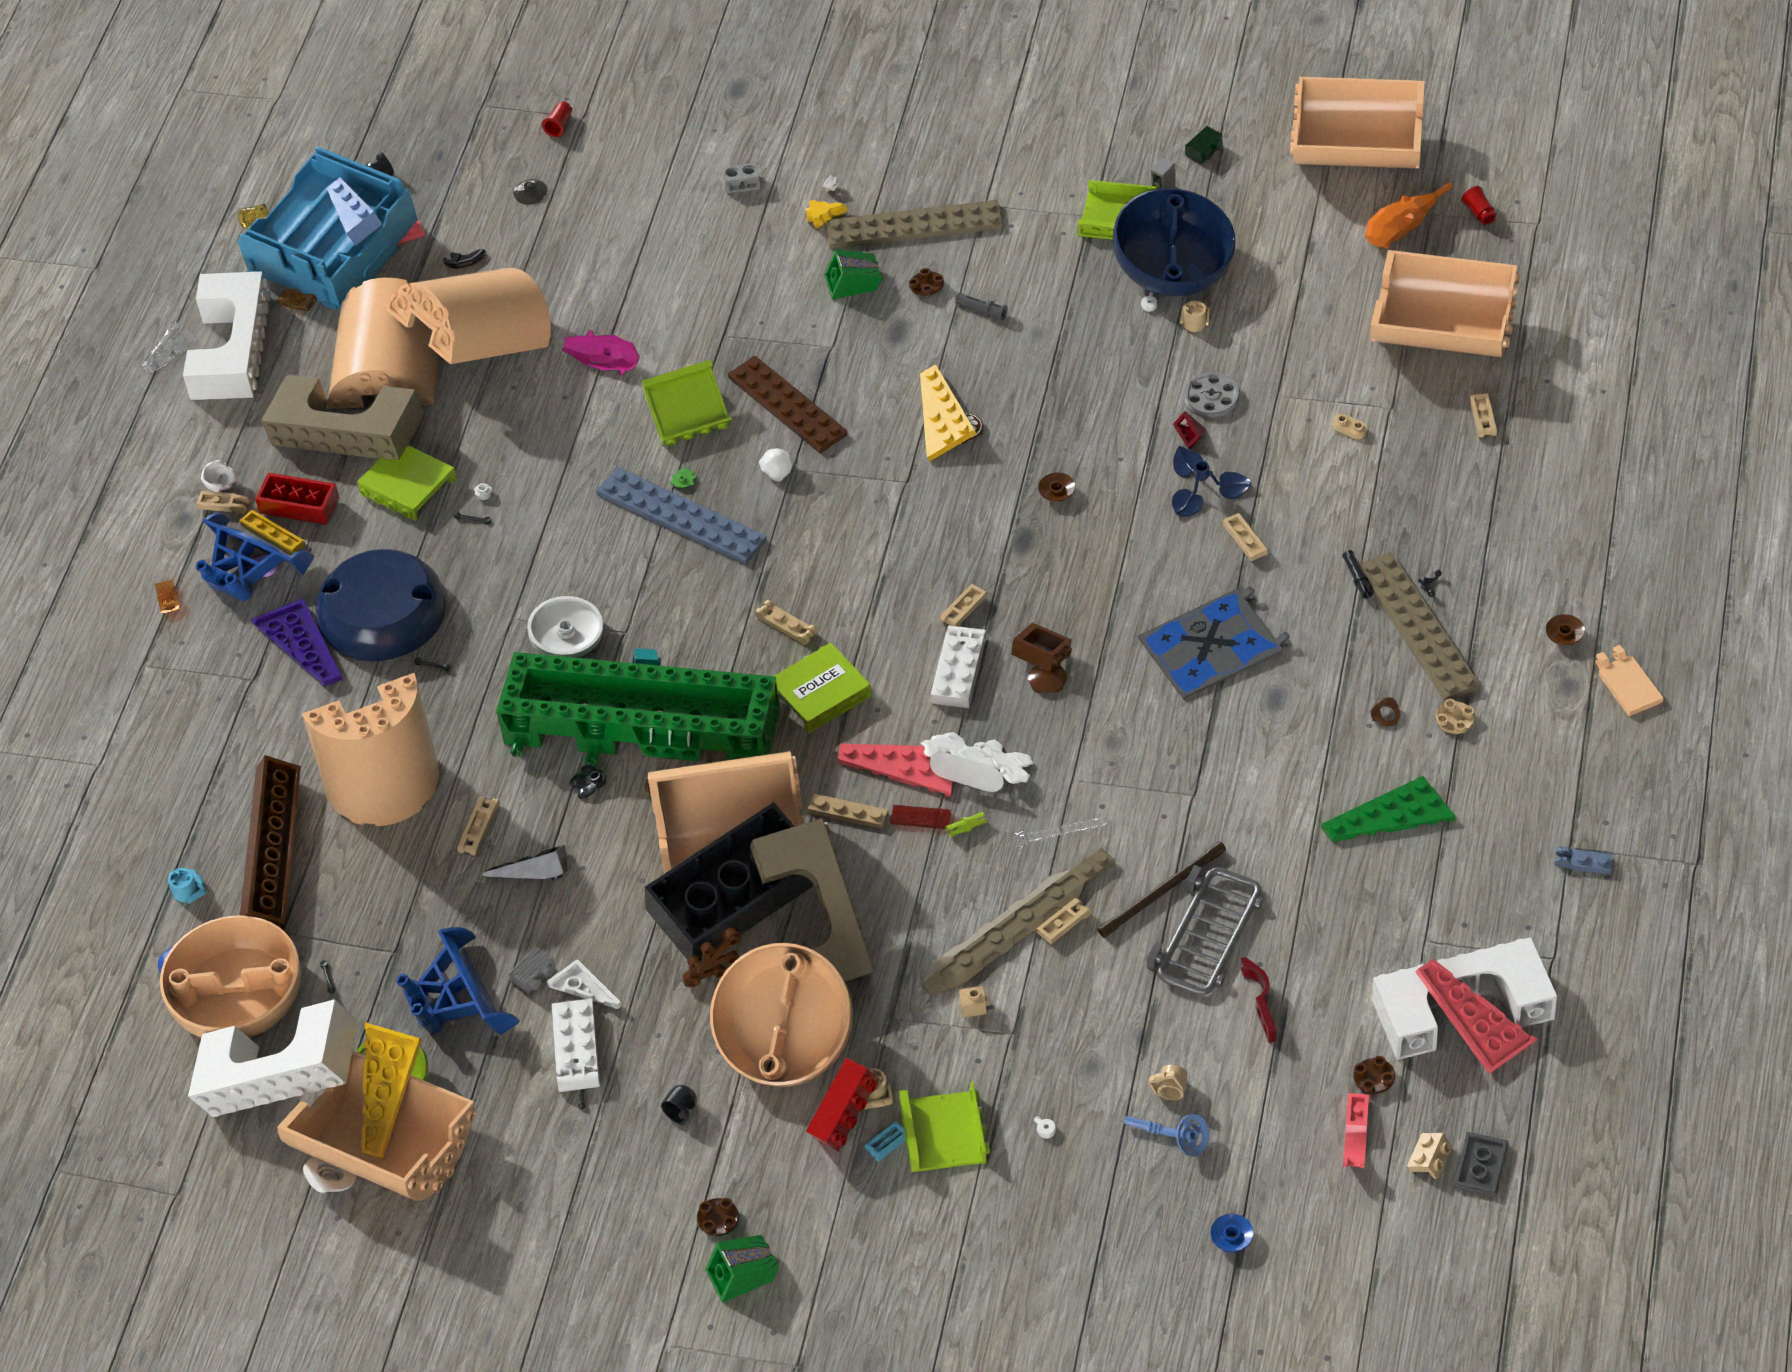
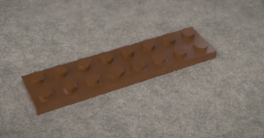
(787, 404)

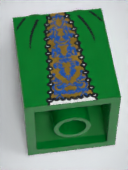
(852, 273)
(741, 1266)

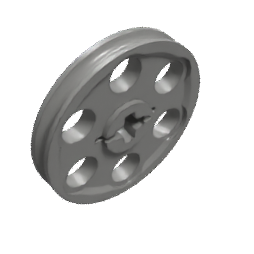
(1214, 401)

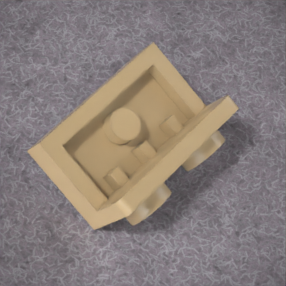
(1430, 1154)

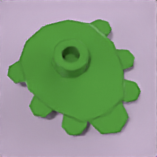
(683, 478)

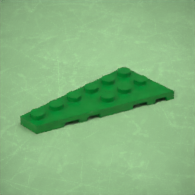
(1394, 811)

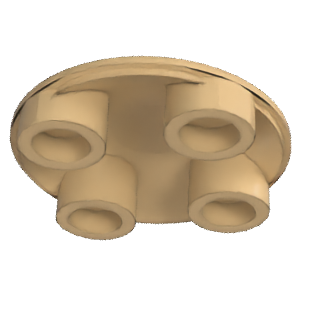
(1455, 717)

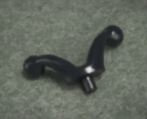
(1431, 593)

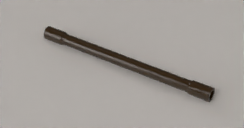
(1114, 923)

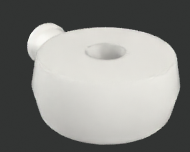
(1149, 302)
(1046, 1128)

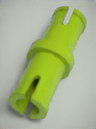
(966, 824)

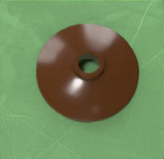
(1056, 486)
(1565, 629)

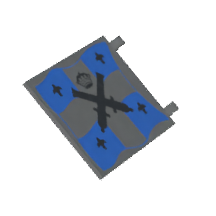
(1212, 643)

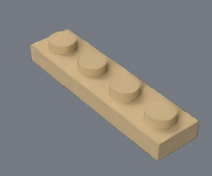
(848, 811)

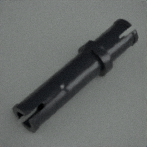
(1360, 579)

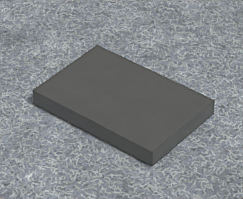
(1480, 1164)

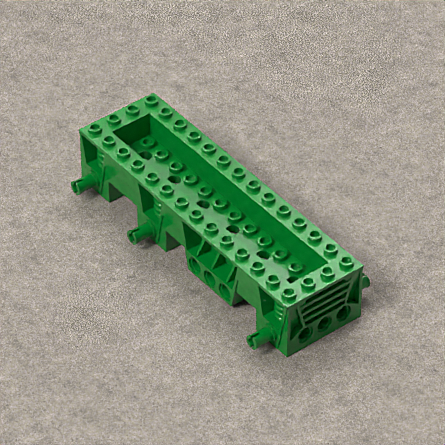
(623, 700)

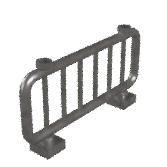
(1193, 881)

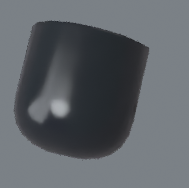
(382, 164)
(679, 1099)

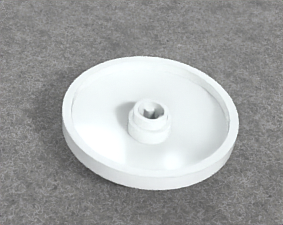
(565, 627)

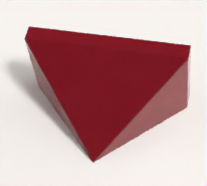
(1189, 429)

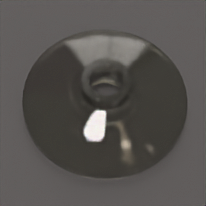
(530, 191)

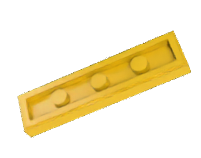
(272, 532)

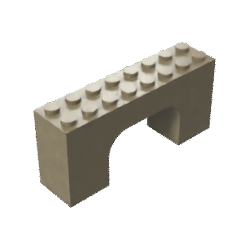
(299, 421)
(809, 853)

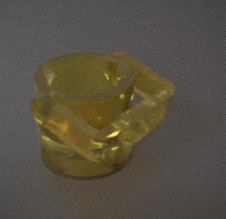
(249, 214)

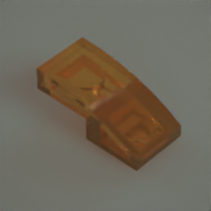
(294, 299)
(167, 596)

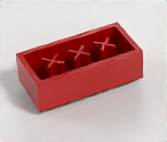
(297, 498)
(842, 1104)

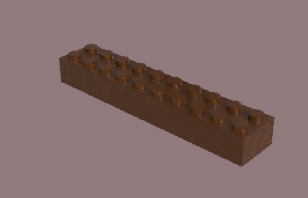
(270, 840)

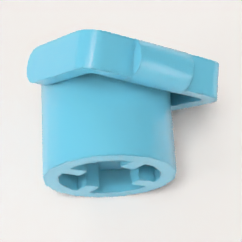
(183, 885)

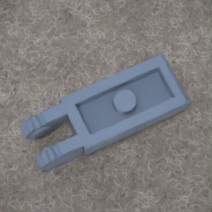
(1584, 860)

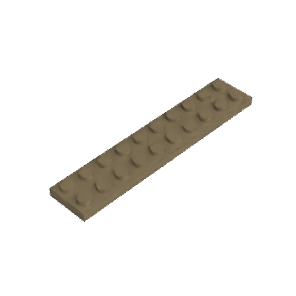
(914, 224)
(1419, 627)

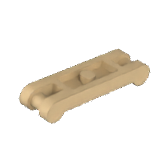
(786, 623)
(478, 825)

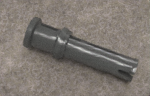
(989, 308)

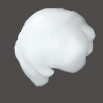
(776, 464)
(218, 476)

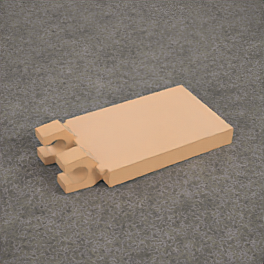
(1627, 682)

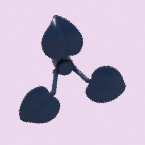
(1190, 462)

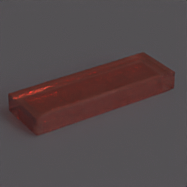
(920, 816)

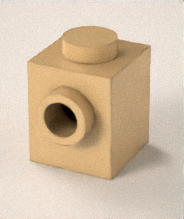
(973, 1001)

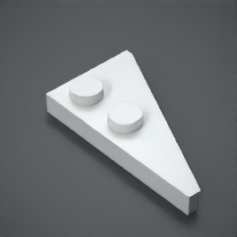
(582, 983)

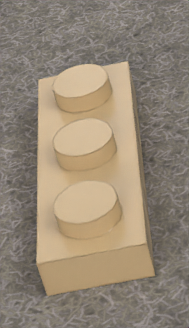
(1245, 537)

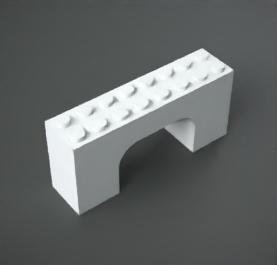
(233, 367)
(1504, 971)
(233, 1079)

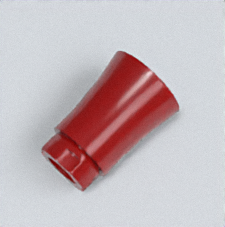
(556, 121)
(1479, 205)

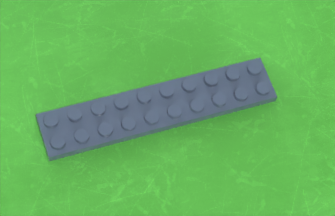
(681, 515)

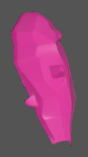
(606, 351)

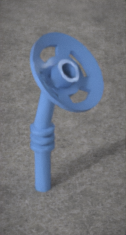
(1183, 1135)

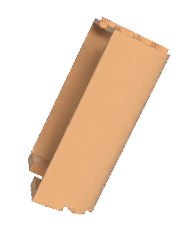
(1358, 122)
(1445, 304)
(477, 313)
(379, 350)
(376, 759)
(710, 799)
(422, 1145)

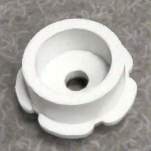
(830, 183)
(483, 491)

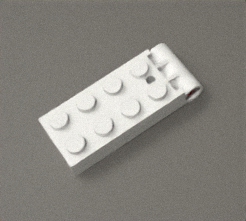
(958, 666)
(575, 1045)

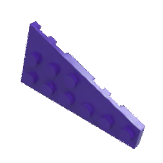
(298, 636)

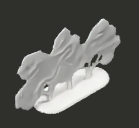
(977, 764)

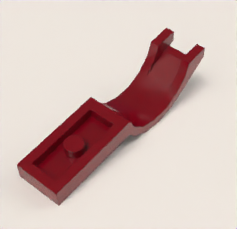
(1254, 972)

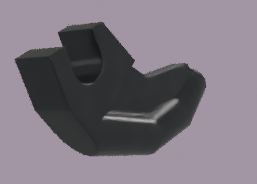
(459, 261)

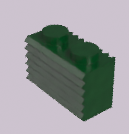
(1204, 144)

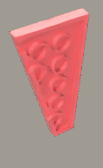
(898, 762)
(1479, 1022)

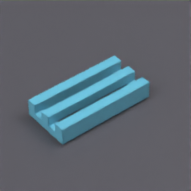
(883, 1150)

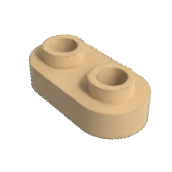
(1350, 426)

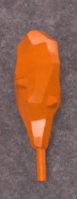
(1401, 217)

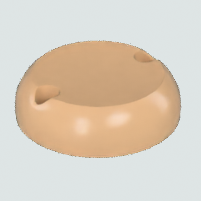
(230, 976)
(781, 1015)

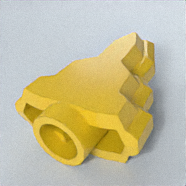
(822, 211)

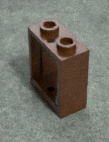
(1025, 650)

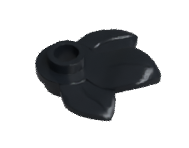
(588, 780)

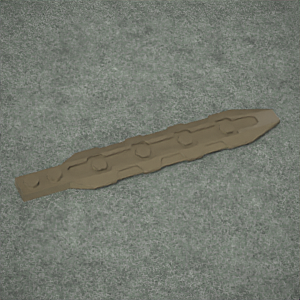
(1012, 926)

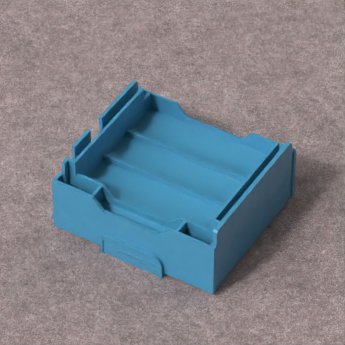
(306, 242)

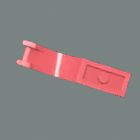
(1356, 1130)

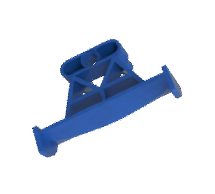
(239, 588)
(432, 1016)

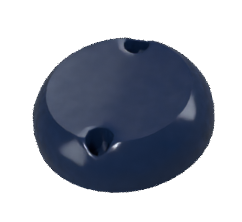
(1173, 241)
(380, 605)

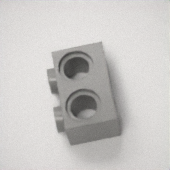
(741, 178)

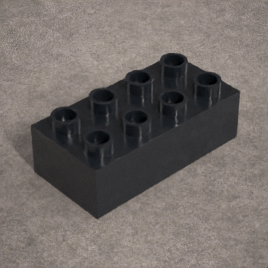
(721, 888)

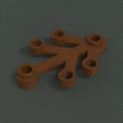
(712, 958)

